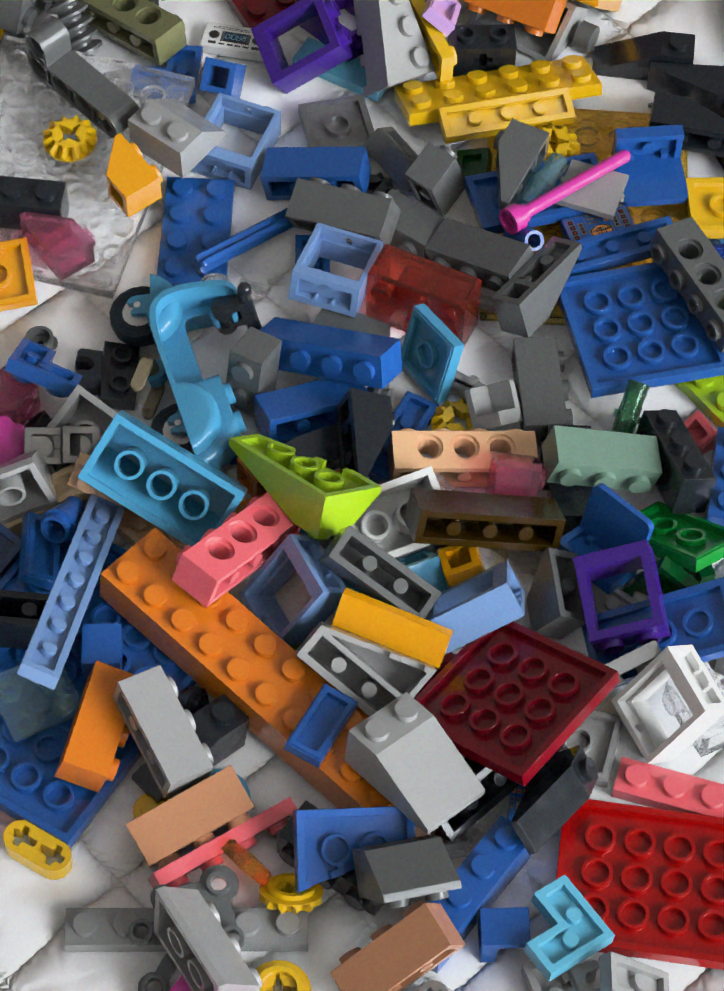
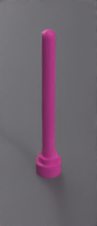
(516, 216)

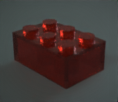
(405, 280)

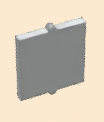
(598, 197)

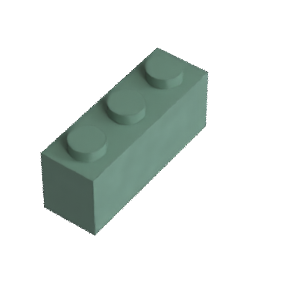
(601, 456)

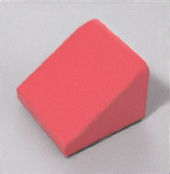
(701, 431)

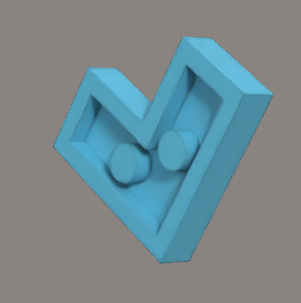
(575, 929)

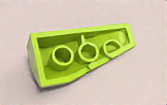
(304, 487)

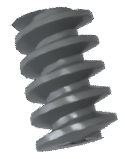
(70, 15)

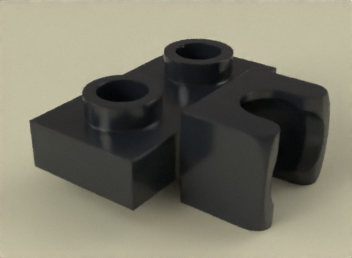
(109, 373)

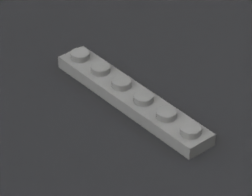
(109, 930)

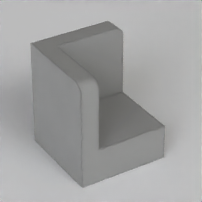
(493, 405)

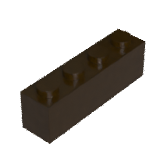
(484, 520)

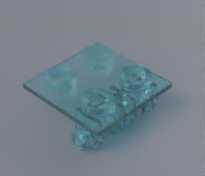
(33, 707)

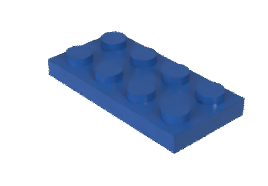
(483, 198)
(194, 219)
(693, 618)

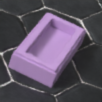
(442, 14)

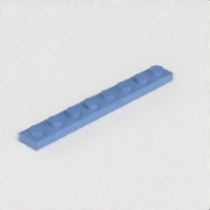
(71, 593)

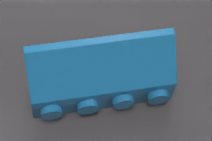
(160, 480)

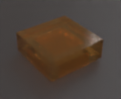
(246, 862)

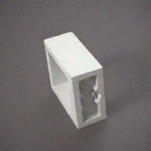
(695, 687)

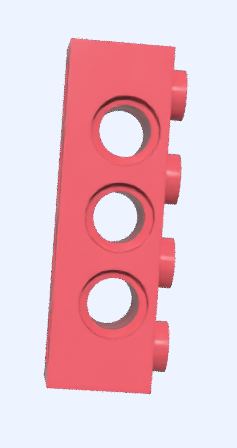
(232, 550)

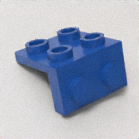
(654, 165)
(604, 525)

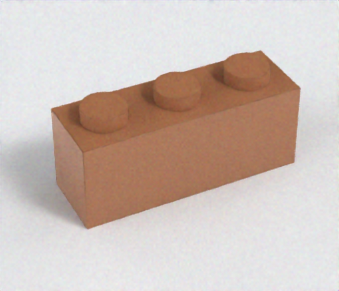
(191, 818)
(400, 951)

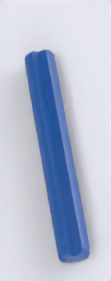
(241, 242)

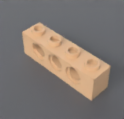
(443, 445)

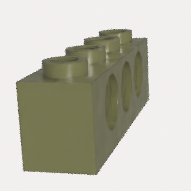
(139, 26)

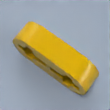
(32, 856)

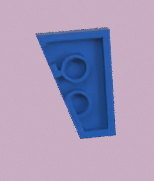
(328, 835)

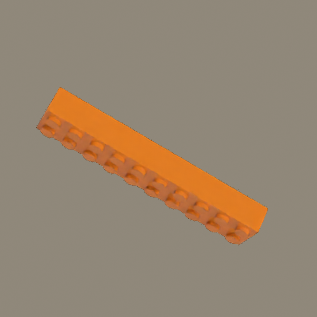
(234, 656)

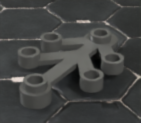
(222, 902)

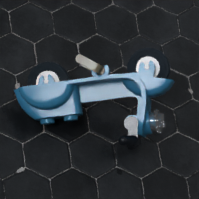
(163, 316)

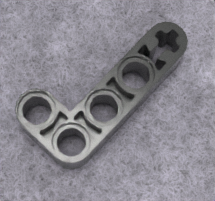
(77, 80)

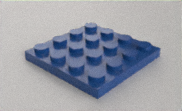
(635, 329)

